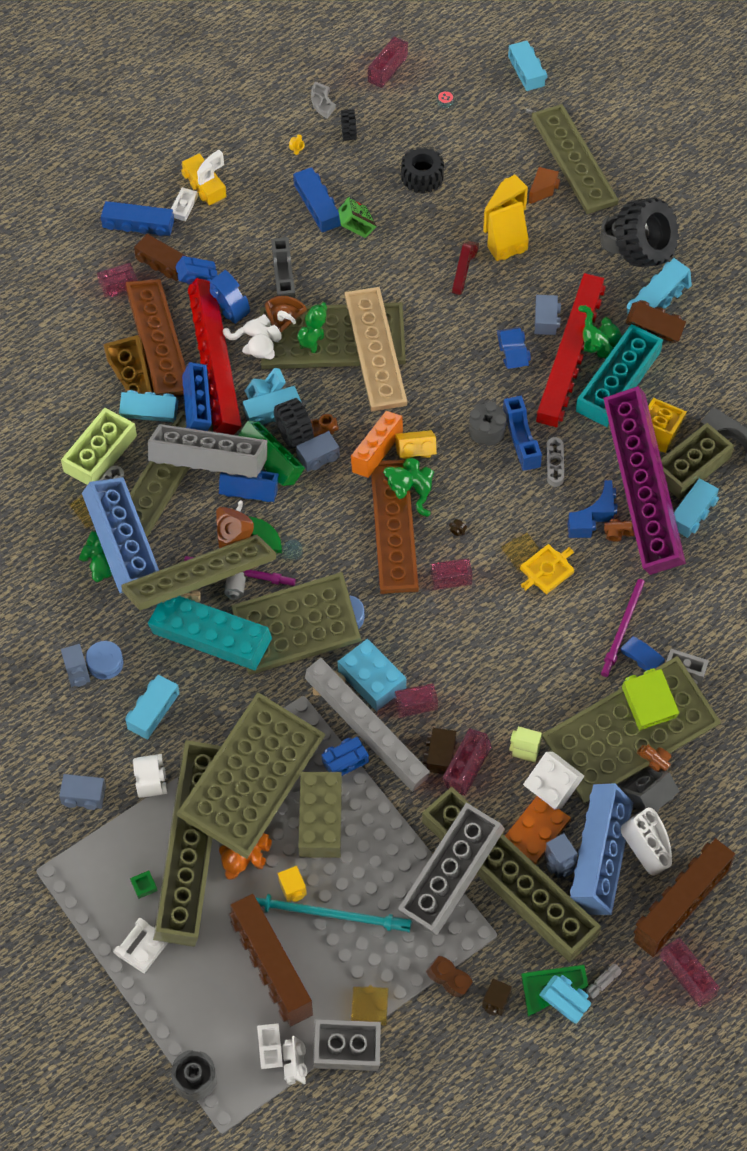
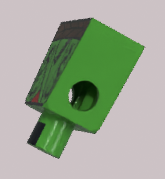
(356, 217)

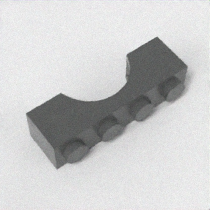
(283, 267)
(727, 427)

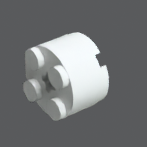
(150, 775)

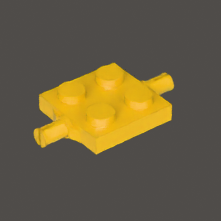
(547, 569)

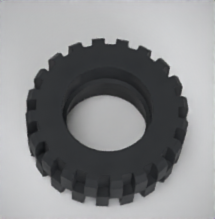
(632, 237)

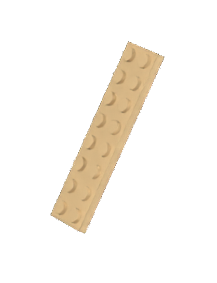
(375, 349)

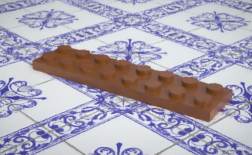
(157, 336)
(393, 534)

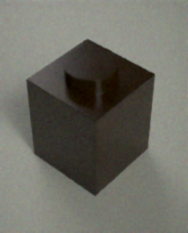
(496, 997)

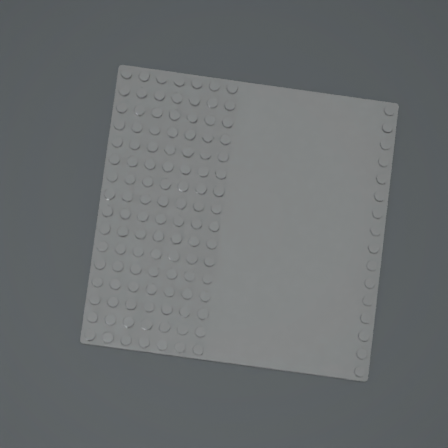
(211, 992)

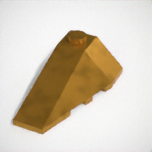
(129, 363)

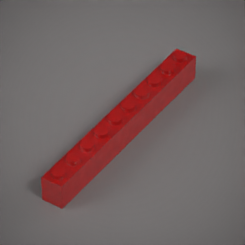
(569, 353)
(214, 354)

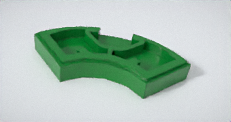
(267, 534)

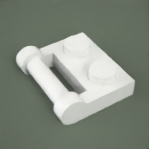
(146, 950)

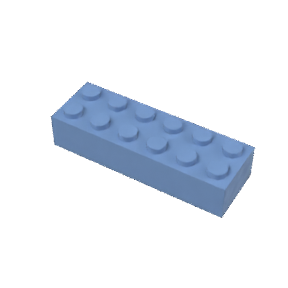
(119, 530)
(601, 850)

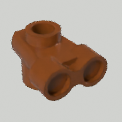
(324, 424)
(616, 528)
(657, 758)

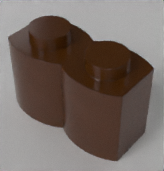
(454, 980)

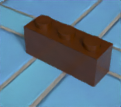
(158, 256)
(656, 321)

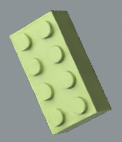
(99, 447)

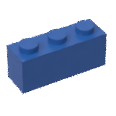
(262, 487)

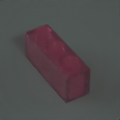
(387, 62)
(467, 761)
(689, 972)

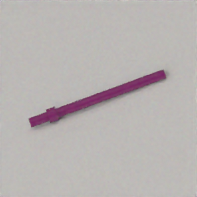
(275, 578)
(611, 656)

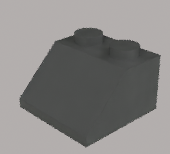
(650, 789)

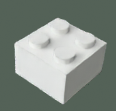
(553, 780)

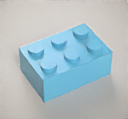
(371, 674)

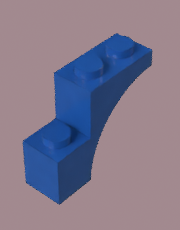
(603, 510)

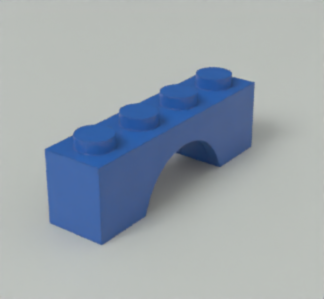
(525, 446)

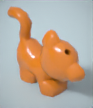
(235, 863)

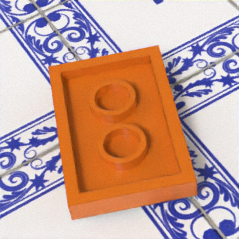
(537, 827)

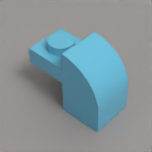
(272, 383)

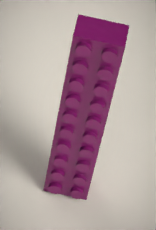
(644, 481)

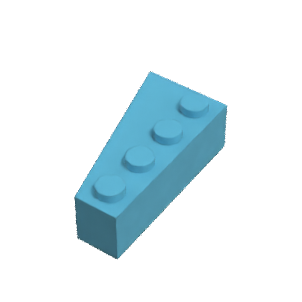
(665, 285)

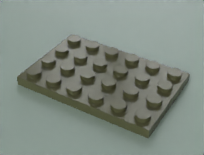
(303, 620)

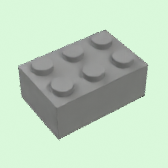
(346, 1045)

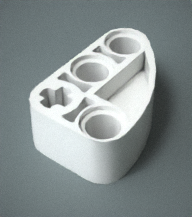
(648, 840)

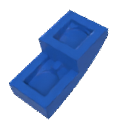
(645, 656)

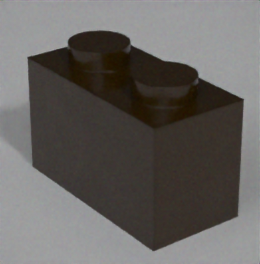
(441, 750)

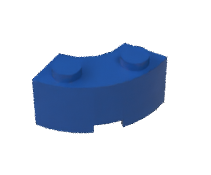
(231, 301)
(512, 344)

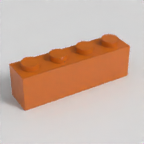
(376, 444)

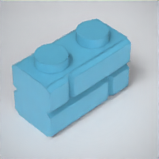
(565, 998)

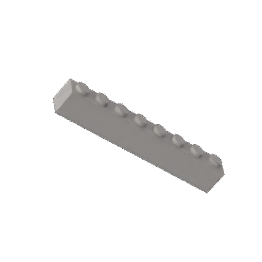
(366, 724)

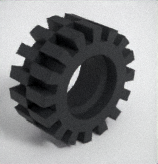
(348, 125)

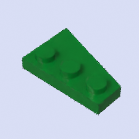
(535, 982)

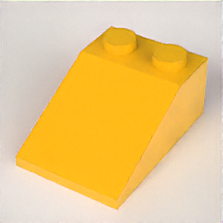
(509, 192)
(507, 232)
(665, 421)

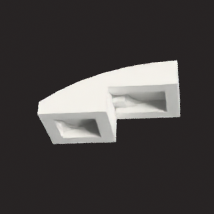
(207, 169)
(269, 1046)

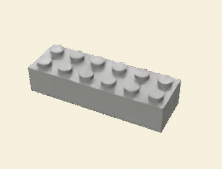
(207, 450)
(451, 868)

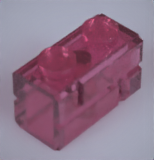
(114, 279)
(451, 574)
(416, 700)

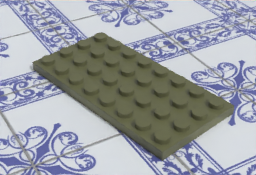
(338, 344)
(606, 739)
(251, 775)

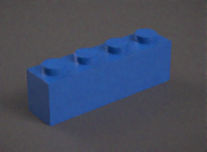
(317, 199)
(137, 218)
(196, 397)

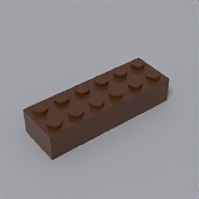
(683, 897)
(271, 959)

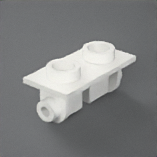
(296, 1070)

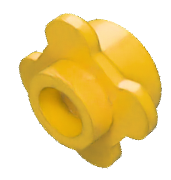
(296, 144)

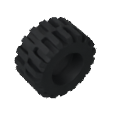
(422, 180)
(293, 422)

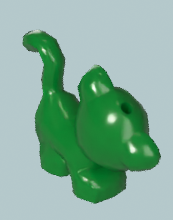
(312, 332)
(599, 339)
(402, 480)
(99, 565)

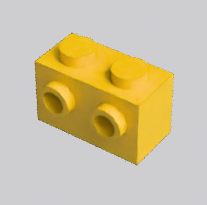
(416, 444)

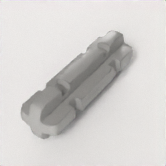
(603, 980)

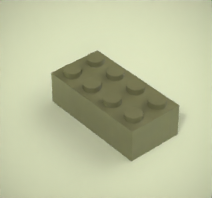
(695, 459)
(320, 814)

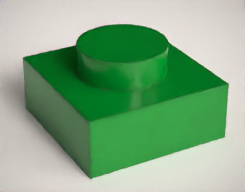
(143, 884)

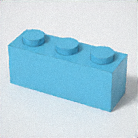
(527, 65)
(148, 406)
(262, 407)
(695, 507)
(152, 706)

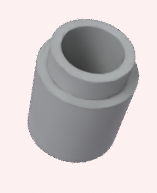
(235, 586)

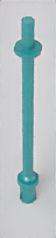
(389, 922)

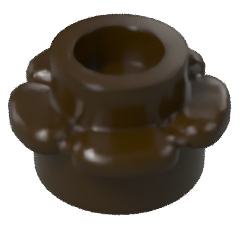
(457, 527)

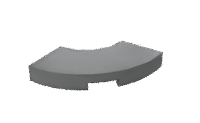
(320, 100)

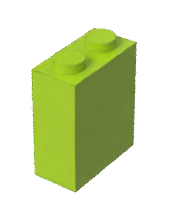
(650, 699)

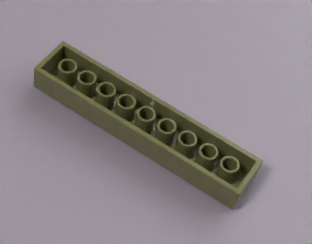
(186, 858)
(522, 885)

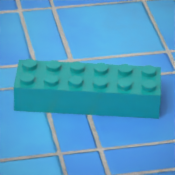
(619, 372)
(211, 631)

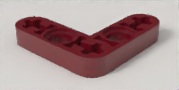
(468, 252)

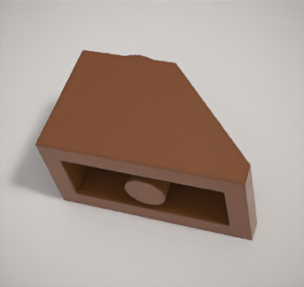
(544, 184)

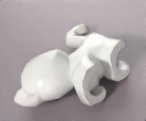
(262, 339)

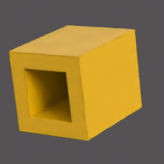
(292, 884)

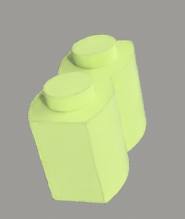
(525, 744)

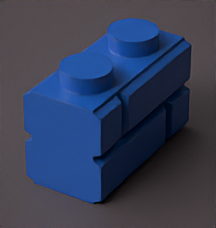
(192, 268)
(345, 757)

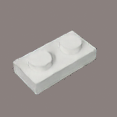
(184, 203)

